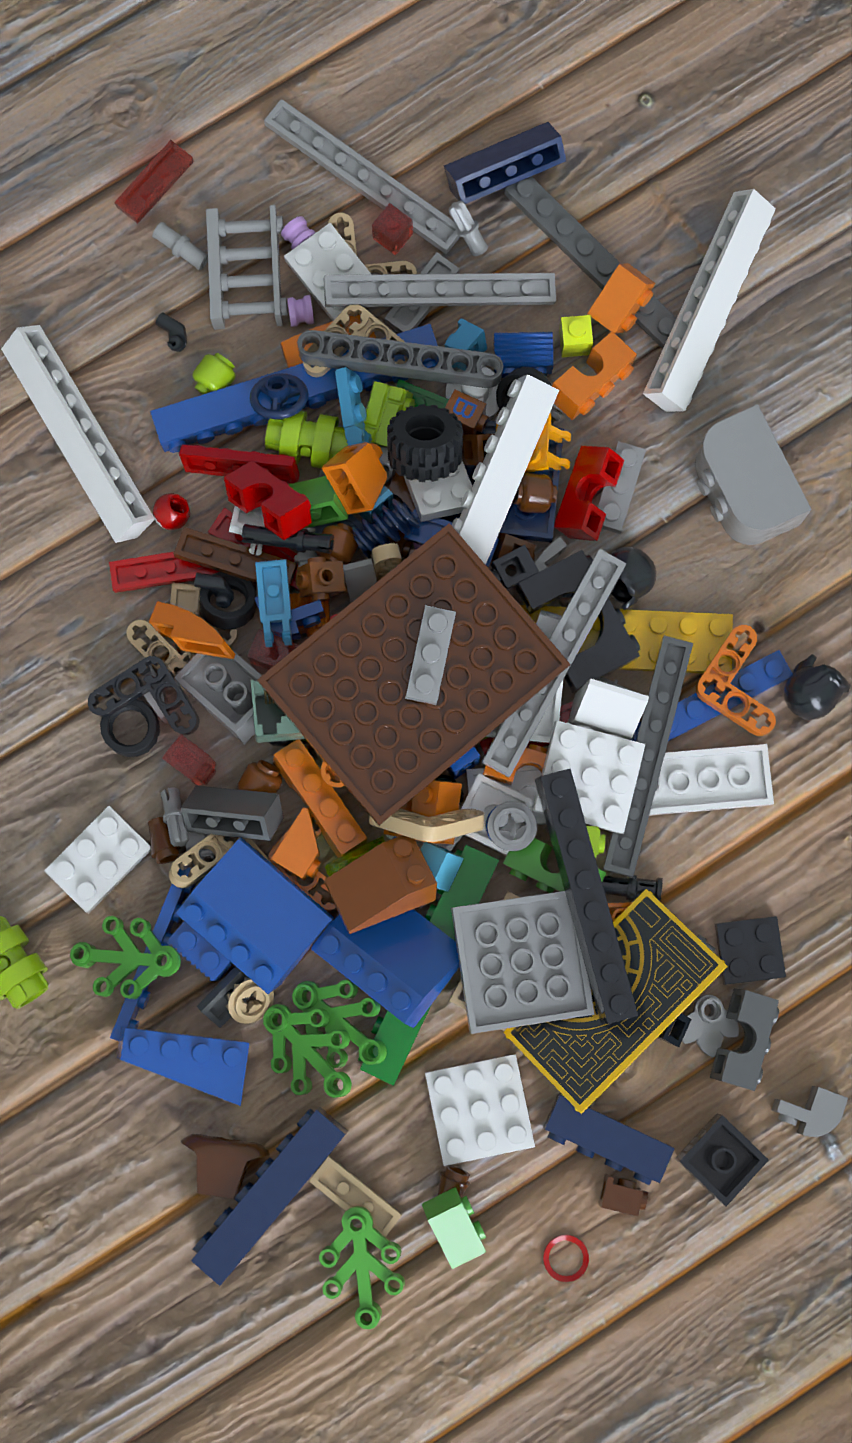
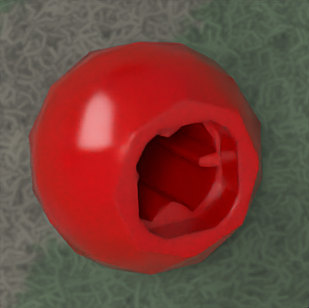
(171, 511)

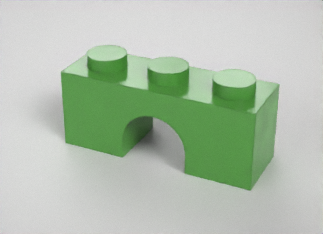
(533, 863)

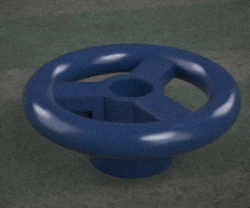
(279, 391)

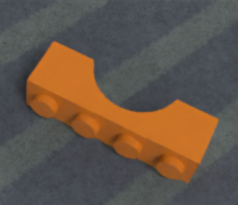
(325, 805)

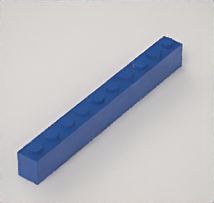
(230, 407)

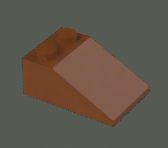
(382, 884)

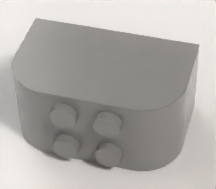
(749, 479)

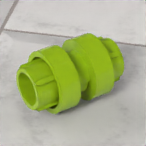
(306, 438)
(24, 978)

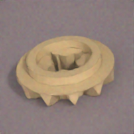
(252, 1010)

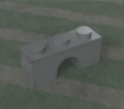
(756, 1016)

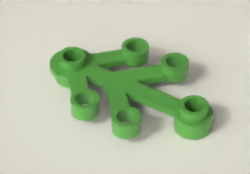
(129, 958)
(337, 1019)
(304, 1049)
(362, 1262)

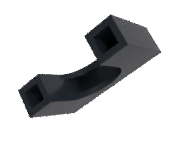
(614, 645)

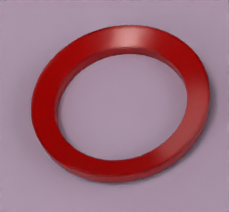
(580, 1272)

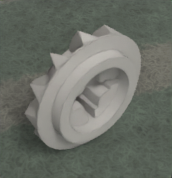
(519, 813)

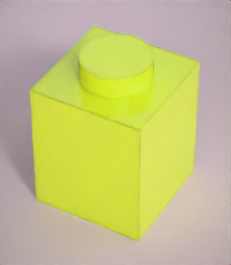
(575, 336)

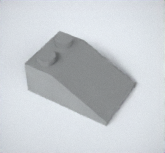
(223, 690)

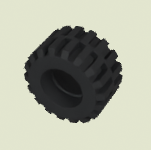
(425, 443)

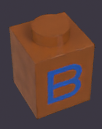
(469, 411)

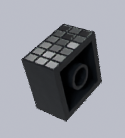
(721, 1159)

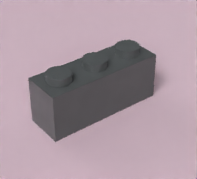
(232, 812)

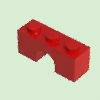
(592, 470)
(282, 507)

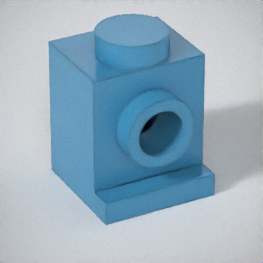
(467, 338)

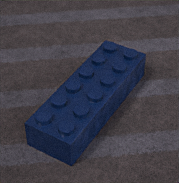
(268, 1197)

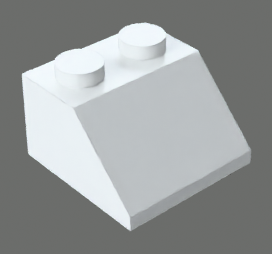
(607, 709)

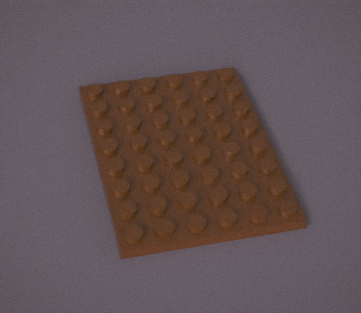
(354, 672)

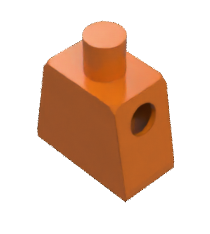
(357, 476)

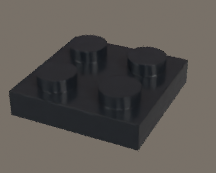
(750, 950)

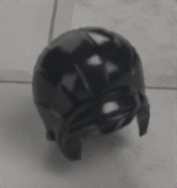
(636, 578)
(814, 690)

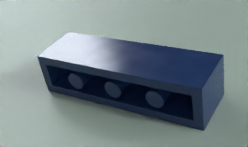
(505, 163)
(610, 1139)

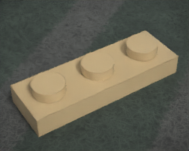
(350, 1191)

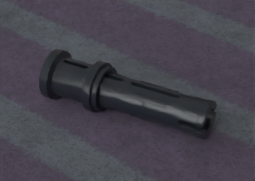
(631, 886)

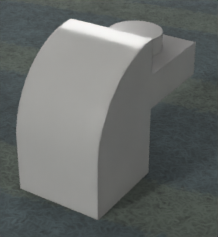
(820, 1114)

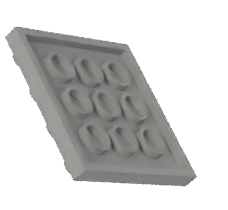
(520, 962)

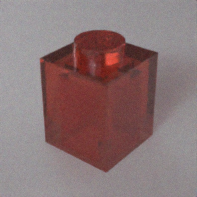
(392, 229)

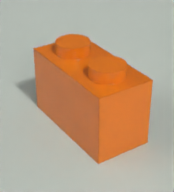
(622, 298)

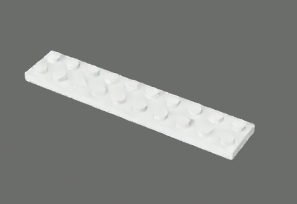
(687, 781)

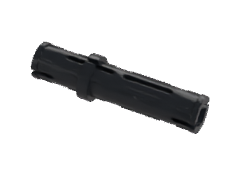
(301, 540)

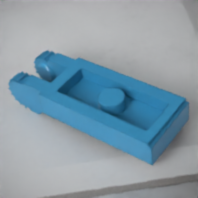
(352, 410)
(274, 598)

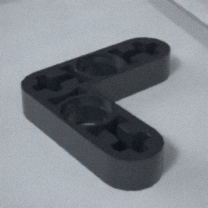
(155, 686)

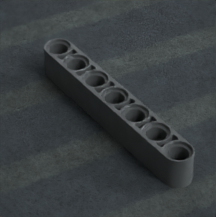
(389, 349)

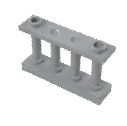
(221, 255)

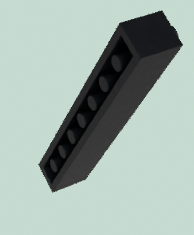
(586, 897)

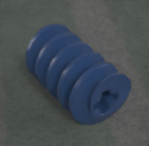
(385, 527)

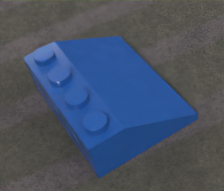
(254, 916)
(395, 962)

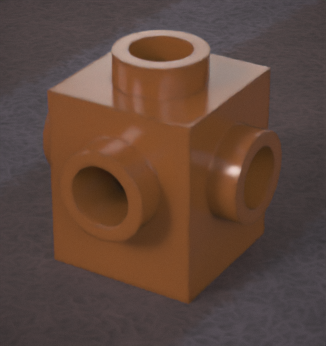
(320, 579)

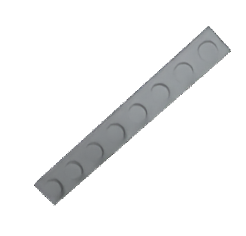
(361, 174)
(439, 289)
(568, 639)

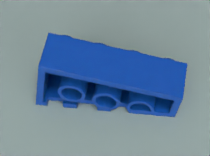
(197, 1061)

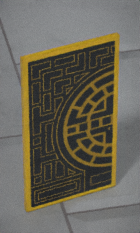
(665, 974)

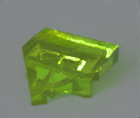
(346, 859)

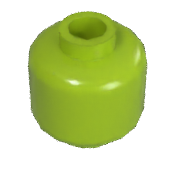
(213, 373)

